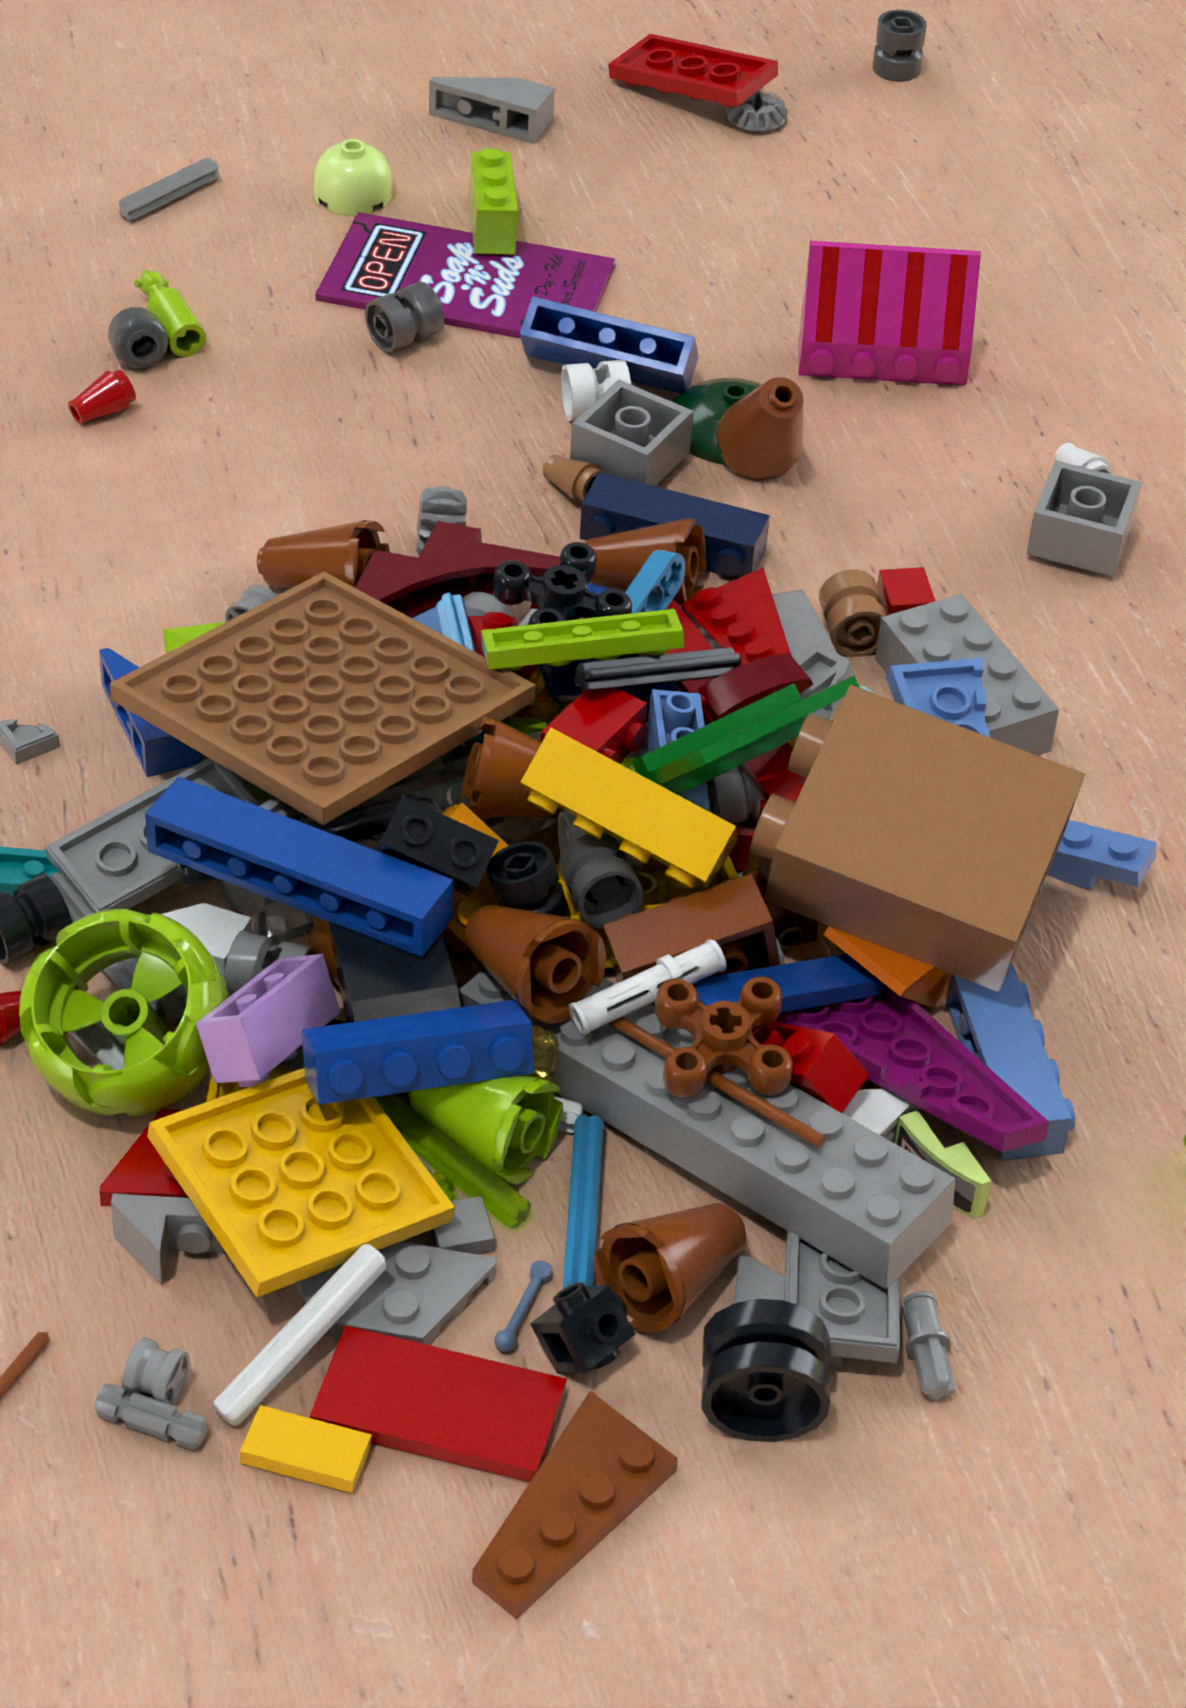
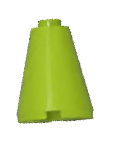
(496, 1120)

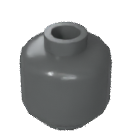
(137, 338)

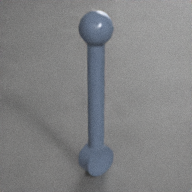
(539, 1275)

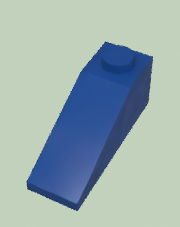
(152, 746)

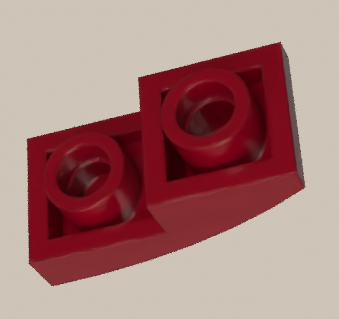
(753, 682)

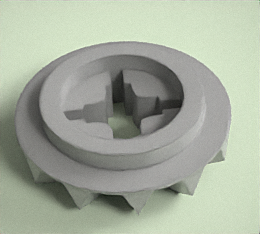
(770, 113)

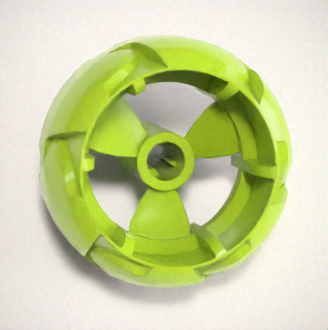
(157, 1063)

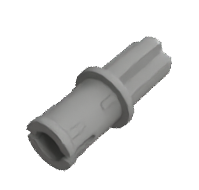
(928, 1344)

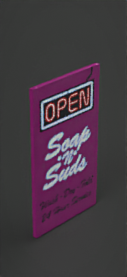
(474, 289)

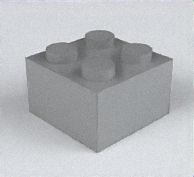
(632, 434)
(1083, 518)

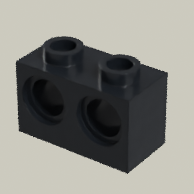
(438, 844)

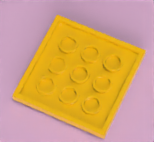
(297, 1180)

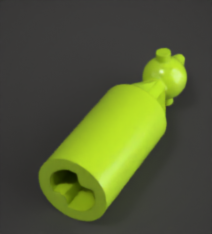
(167, 304)

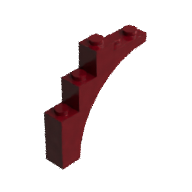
(450, 562)

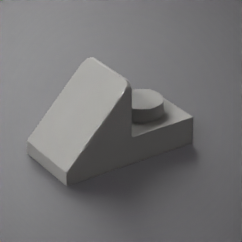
(158, 1224)

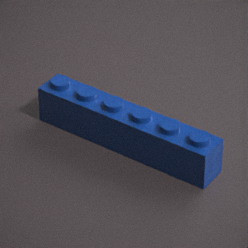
(300, 866)

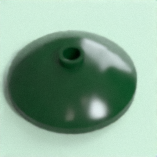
(709, 403)

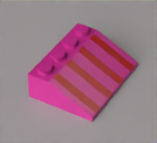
(888, 312)

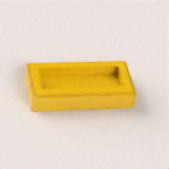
(306, 1449)

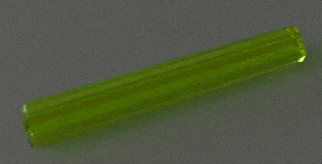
(457, 1164)

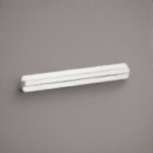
(299, 1335)

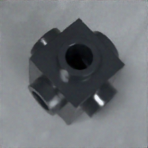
(583, 1328)

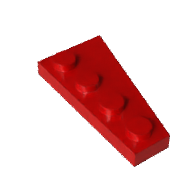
(739, 617)

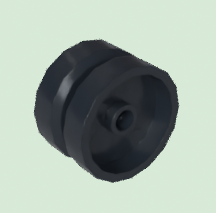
(765, 1370)

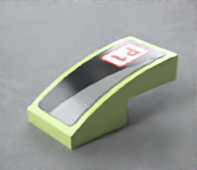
(971, 1181)

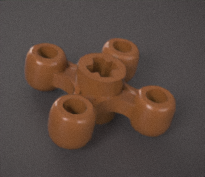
(723, 1037)

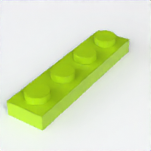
(582, 639)

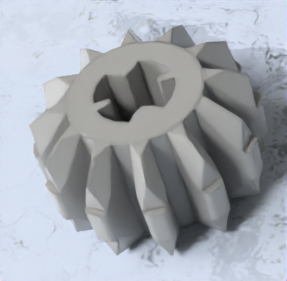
(439, 505)

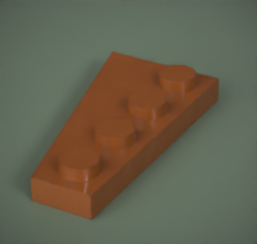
(574, 1500)

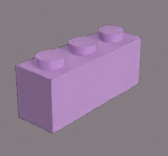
(266, 1019)

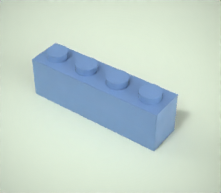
(1011, 1043)

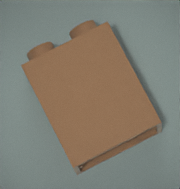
(916, 834)

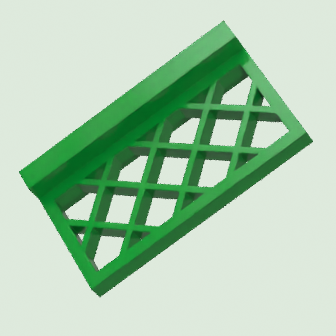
(735, 738)

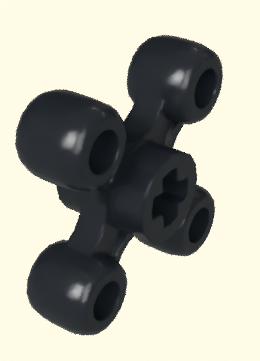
(562, 590)

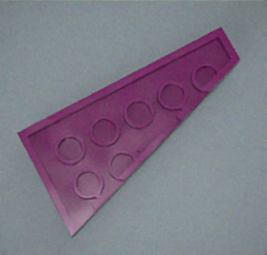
(927, 1067)

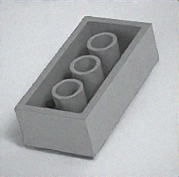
(953, 630)

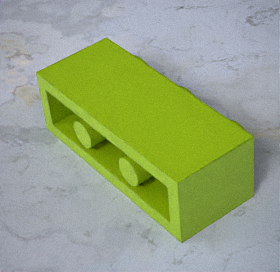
(492, 202)

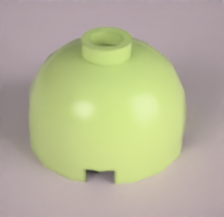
(352, 178)

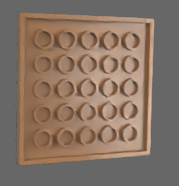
(322, 696)

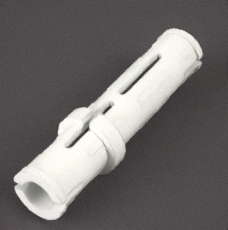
(642, 988)

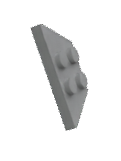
(414, 1292)

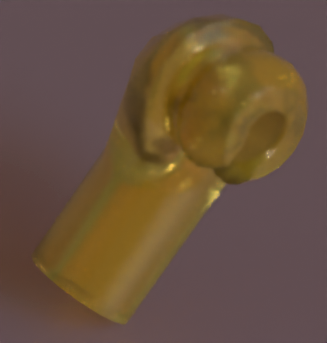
(544, 1053)

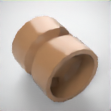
(852, 611)

